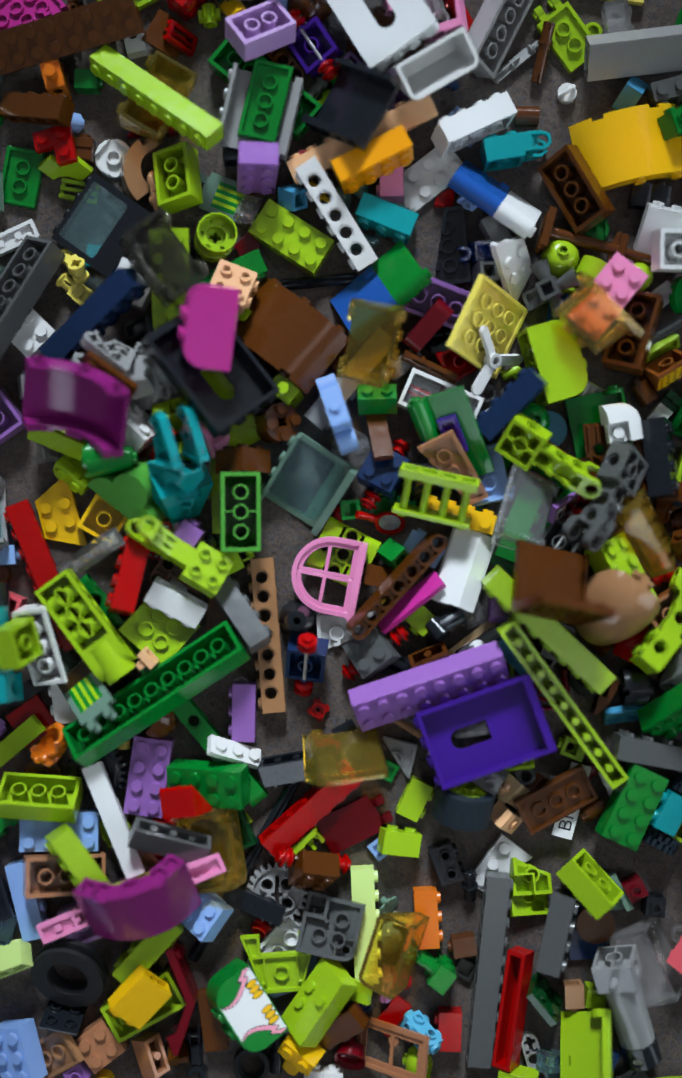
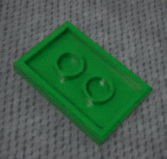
(22, 177)

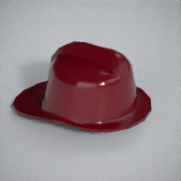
(350, 1055)

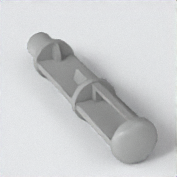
(515, 62)

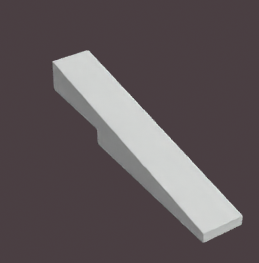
(113, 819)

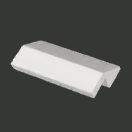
(464, 568)

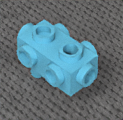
(420, 1023)

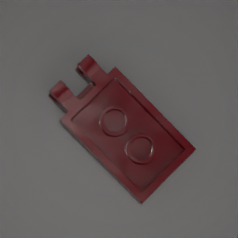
(353, 823)

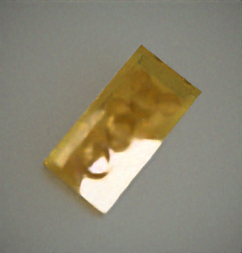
(647, 534)

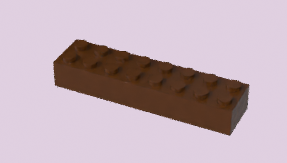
(68, 33)

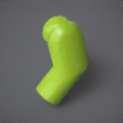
(511, 372)

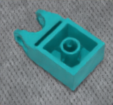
(512, 149)

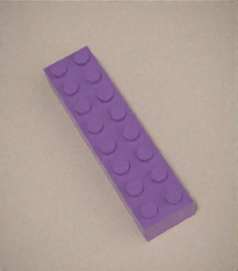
(427, 685)

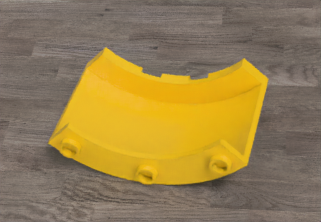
(628, 146)

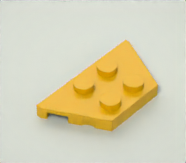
(60, 515)

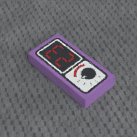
(562, 507)

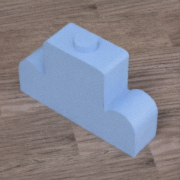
(337, 414)

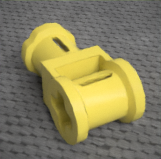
(75, 267)
(77, 292)

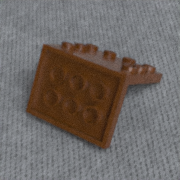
(554, 585)

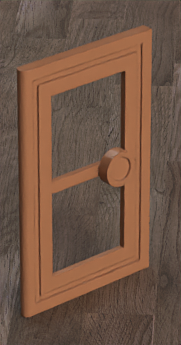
(395, 1034)

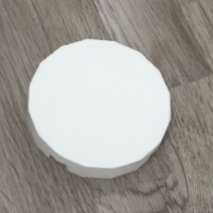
(116, 152)

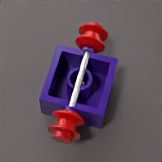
(315, 47)

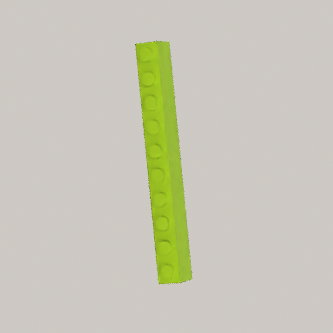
(562, 703)

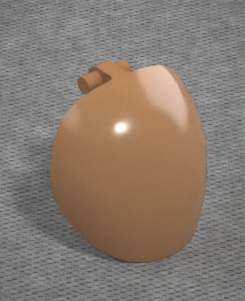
(631, 599)

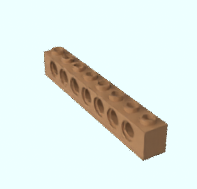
(278, 703)

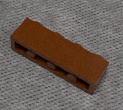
(37, 108)

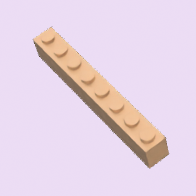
(408, 114)

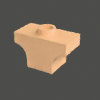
(505, 817)

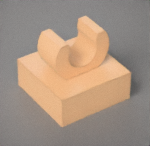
(147, 658)

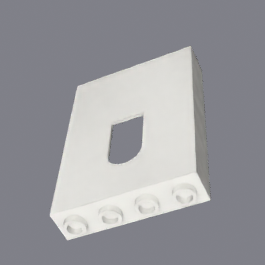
(385, 45)

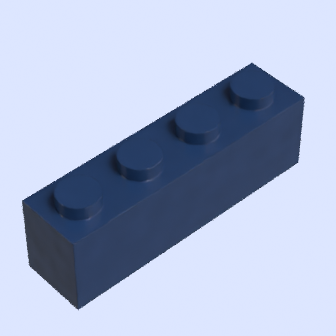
(511, 402)

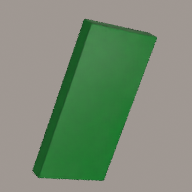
(265, 101)

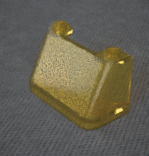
(343, 757)
(227, 840)

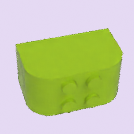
(556, 359)

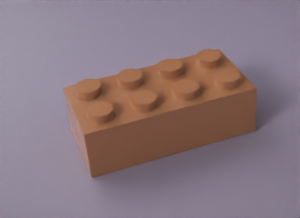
(46, 878)

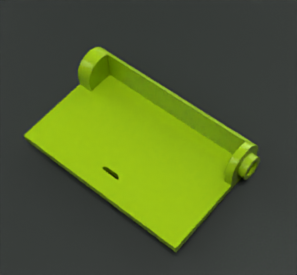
(586, 1044)

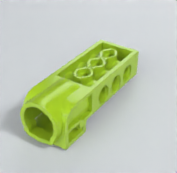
(87, 627)

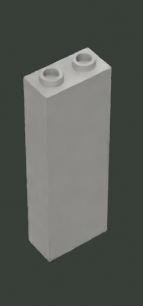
(633, 53)

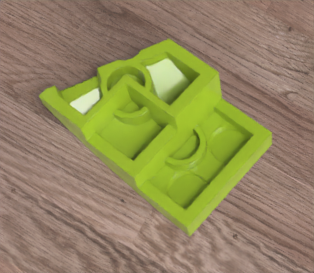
(529, 889)

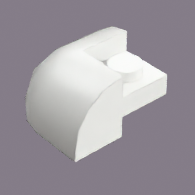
(620, 422)

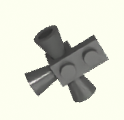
(549, 287)

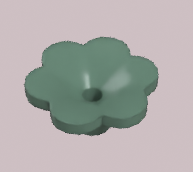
(388, 904)

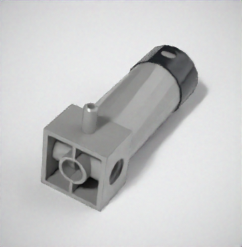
(618, 975)

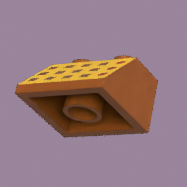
(664, 369)

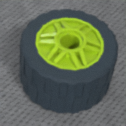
(463, 807)

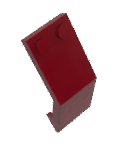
(189, 989)

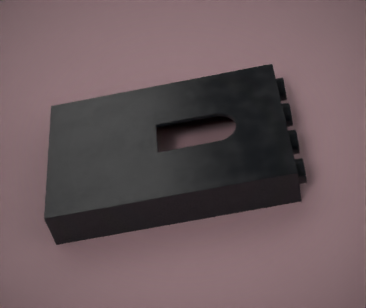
(248, 377)

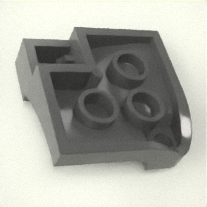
(329, 926)

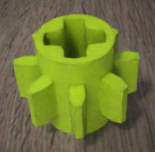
(209, 15)

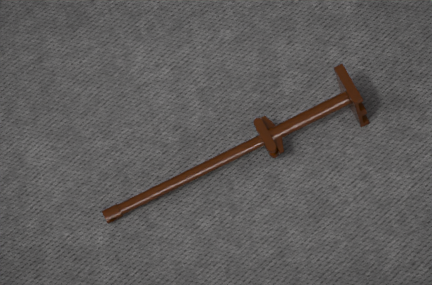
(618, 243)

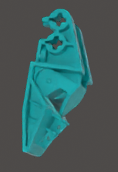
(176, 488)

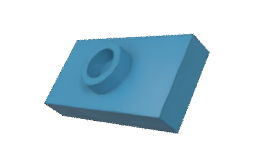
(620, 714)

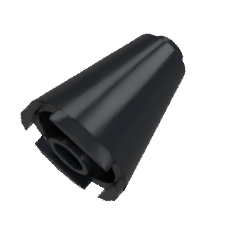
(294, 609)

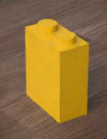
(139, 997)

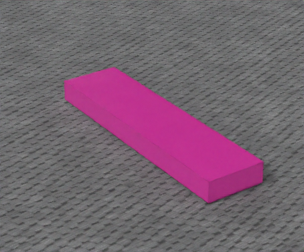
(412, 601)

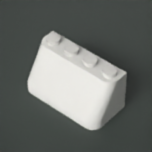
(436, 65)

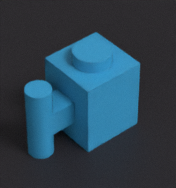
(292, 197)

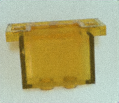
(595, 316)

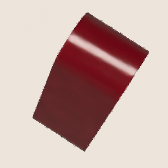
(428, 325)

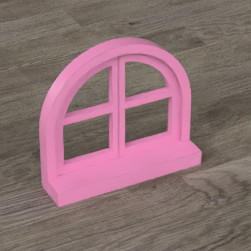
(353, 578)

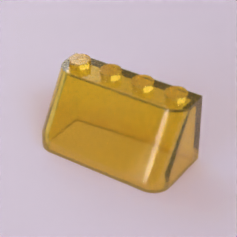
(392, 952)

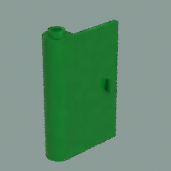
(586, 411)

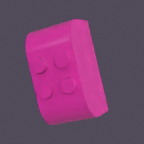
(209, 325)

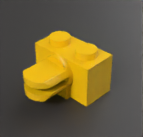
(299, 1058)

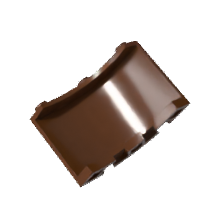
(290, 334)

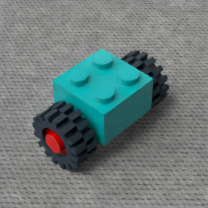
(666, 819)

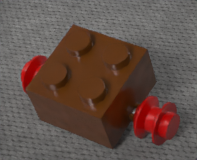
(312, 868)

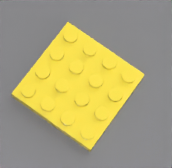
(488, 307)

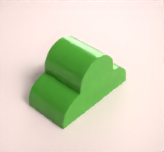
(129, 492)

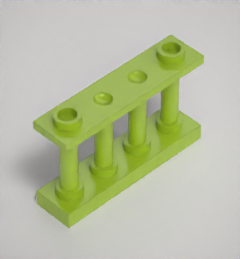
(445, 479)

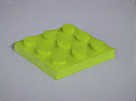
(156, 631)

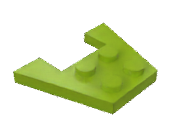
(276, 970)

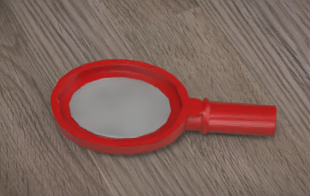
(385, 522)

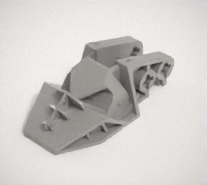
(134, 364)

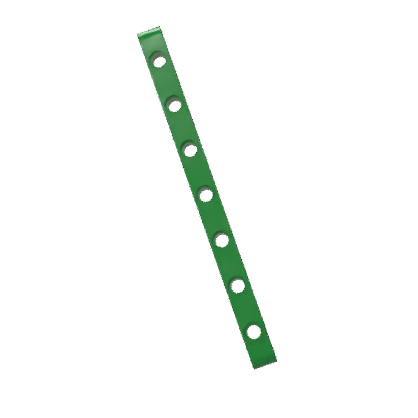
(183, 712)

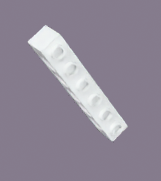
(313, 168)

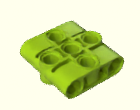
(334, 528)

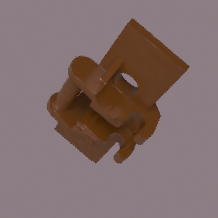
(594, 435)

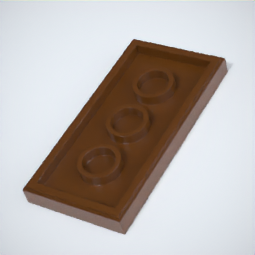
(555, 799)

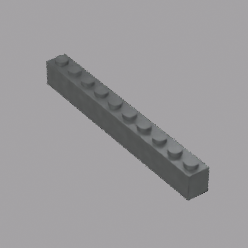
(488, 968)

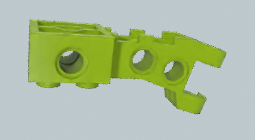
(528, 445)
(201, 566)
(665, 637)

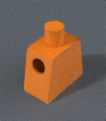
(55, 77)

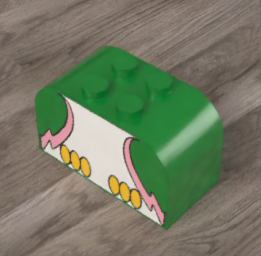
(244, 1007)

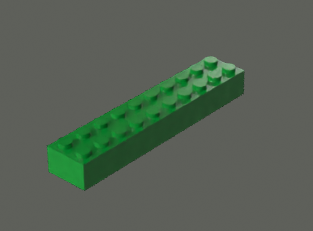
(159, 692)

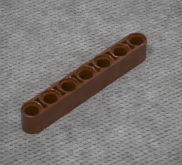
(387, 587)

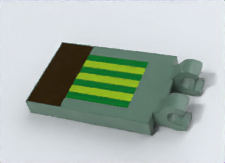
(221, 195)
(88, 697)

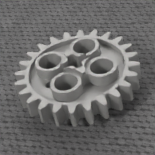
(296, 895)

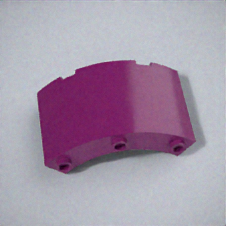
(76, 401)
(140, 906)

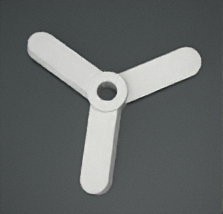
(491, 361)

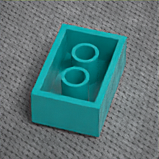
(385, 218)

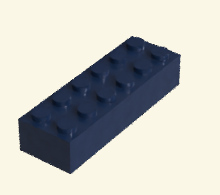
(96, 313)

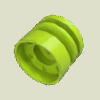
(217, 227)

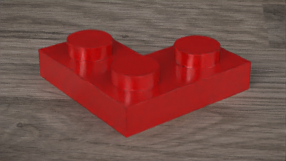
(57, 139)

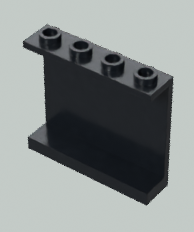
(354, 104)

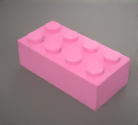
(621, 279)

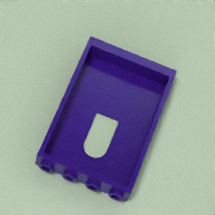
(513, 721)

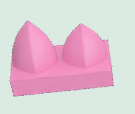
(213, 444)

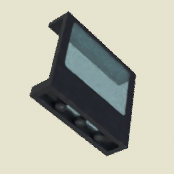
(97, 223)

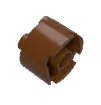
(277, 423)

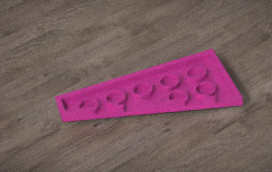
(23, 11)

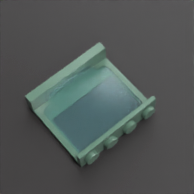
(309, 481)

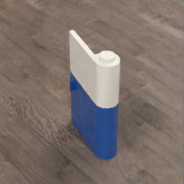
(495, 199)

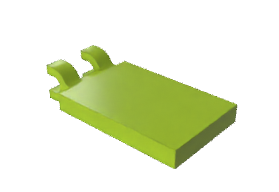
(568, 33)

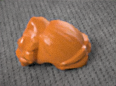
(50, 747)

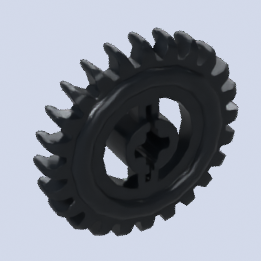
(112, 766)

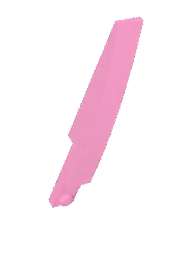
(75, 920)

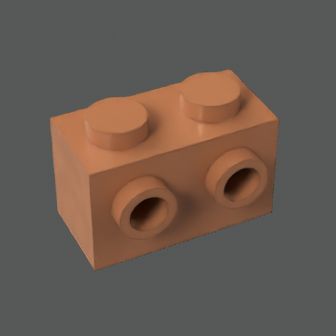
(150, 1055)

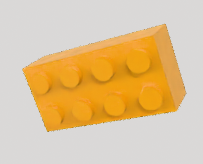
(379, 159)

